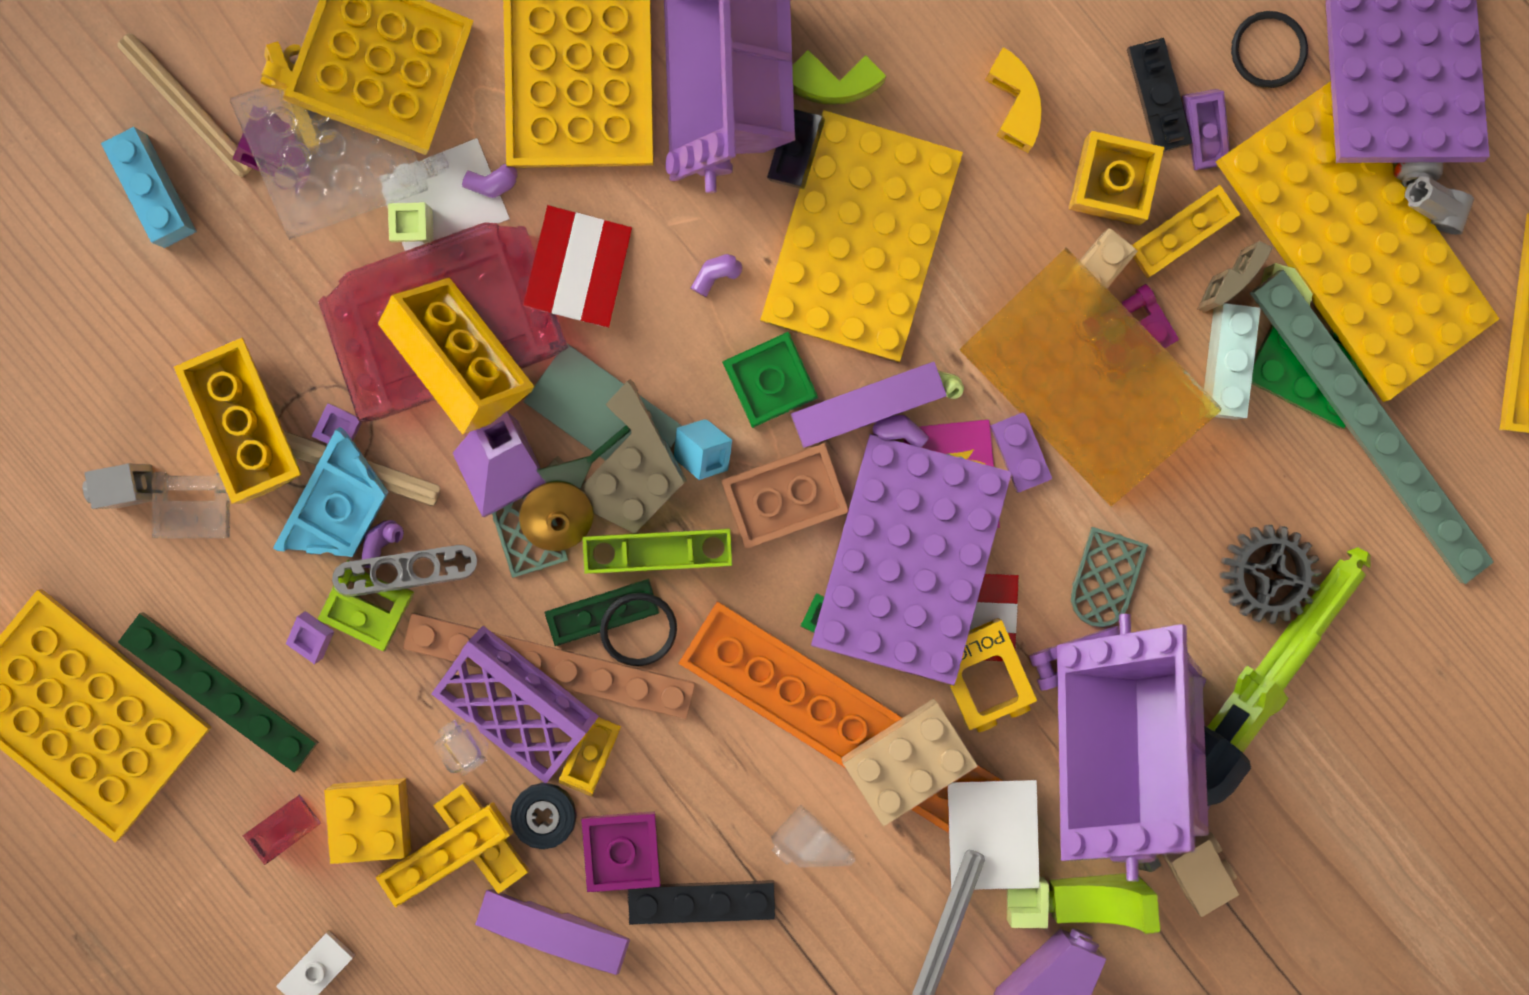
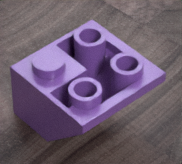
(498, 464)

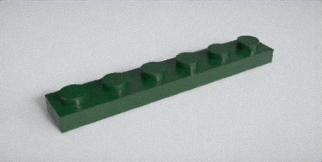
(218, 692)

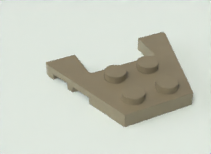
(638, 473)

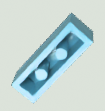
(148, 187)

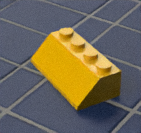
(454, 354)
(238, 421)

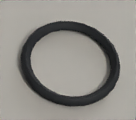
(1303, 49)
(633, 597)

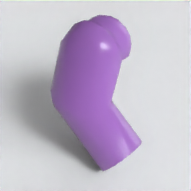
(713, 269)

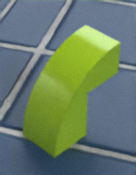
(819, 85)

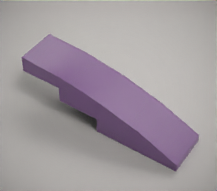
(868, 404)
(553, 932)

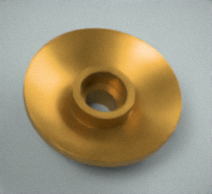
(554, 501)

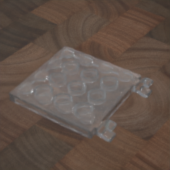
(323, 167)

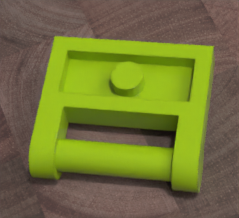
(362, 618)

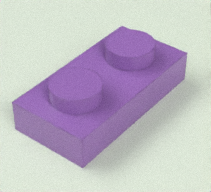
(1021, 452)

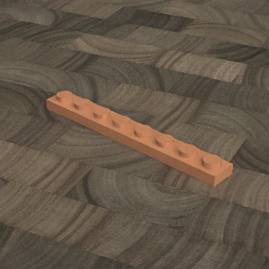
(566, 668)

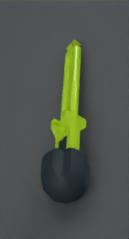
(1261, 692)

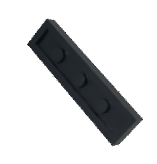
(702, 902)

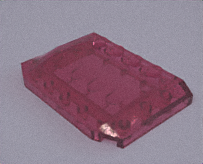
(488, 268)

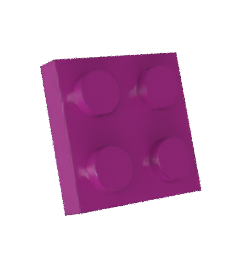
(621, 851)

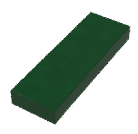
(585, 616)

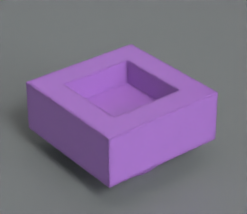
(332, 419)
(309, 637)

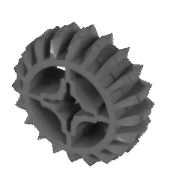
(1267, 587)

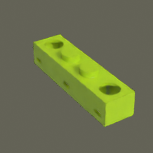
(657, 551)

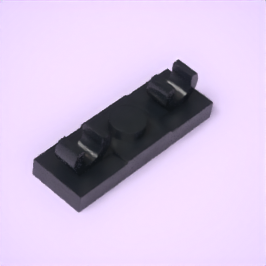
(1159, 94)

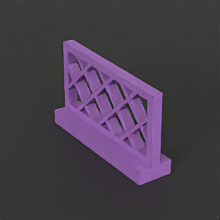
(527, 687)

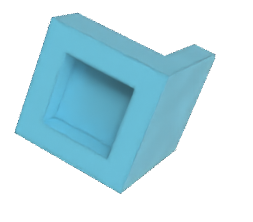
(702, 449)

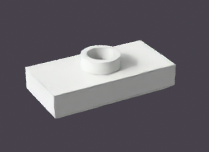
(317, 967)

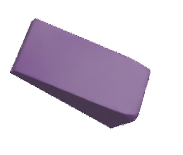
(1207, 127)

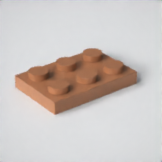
(784, 496)

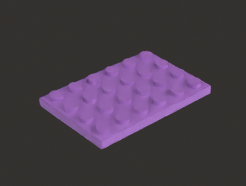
(1406, 81)
(911, 559)

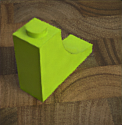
(1105, 900)

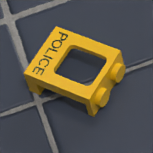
(981, 644)

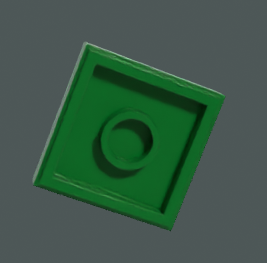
(770, 379)

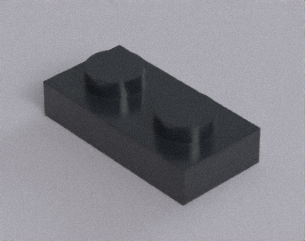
(794, 160)

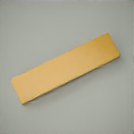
(444, 854)

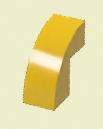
(1024, 117)

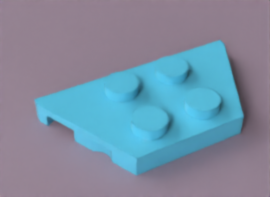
(335, 503)

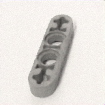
(404, 566)

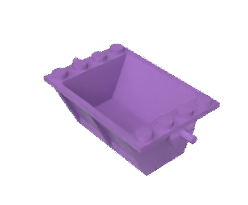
(726, 83)
(1131, 747)

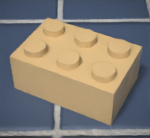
(908, 762)

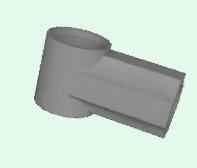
(1442, 205)

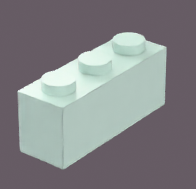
(1232, 358)

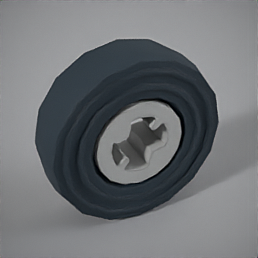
(543, 835)

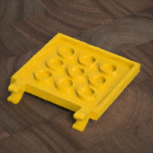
(377, 66)

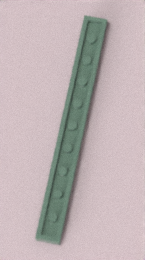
(1371, 426)

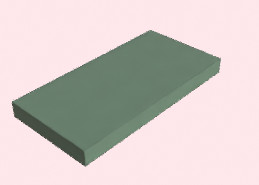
(574, 399)

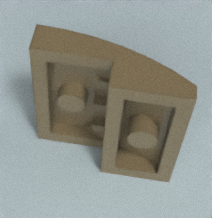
(1232, 281)

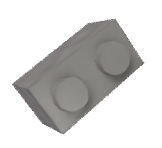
(118, 486)

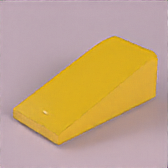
(590, 757)

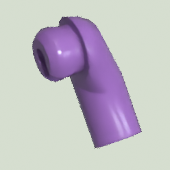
(492, 184)
(900, 427)
(380, 536)

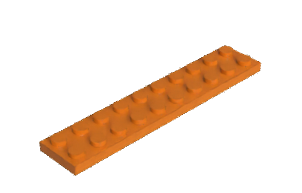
(797, 694)

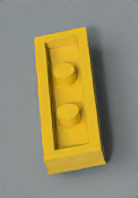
(1184, 231)
(498, 864)

